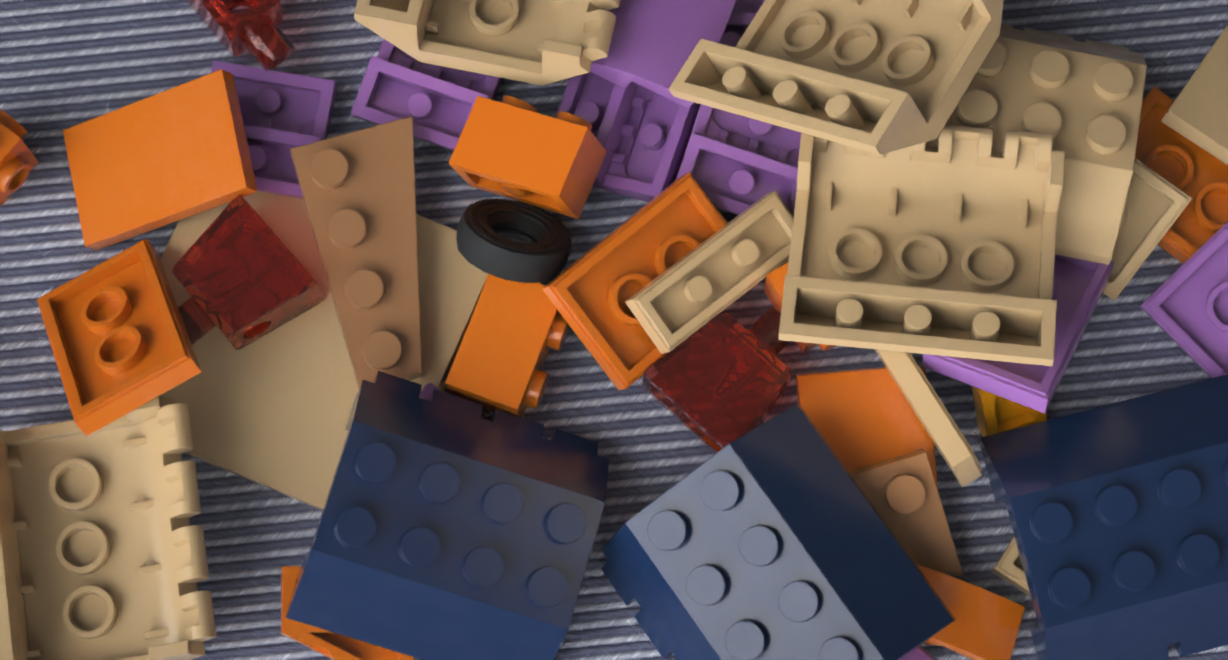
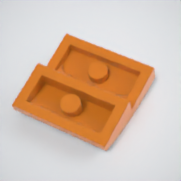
(863, 416)

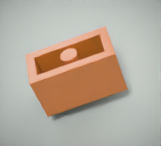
(529, 155)
(507, 347)

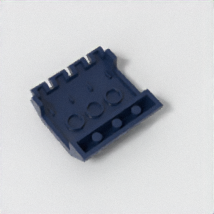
(1122, 523)
(451, 529)
(772, 559)

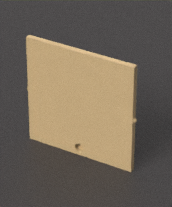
(286, 398)

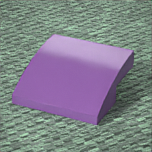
(656, 40)
(433, 94)
(279, 115)
(637, 128)
(741, 159)

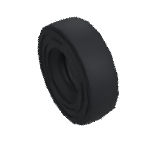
(486, 240)

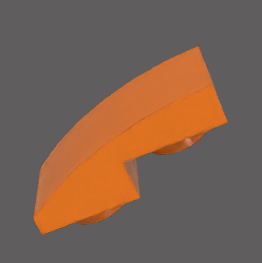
(984, 621)

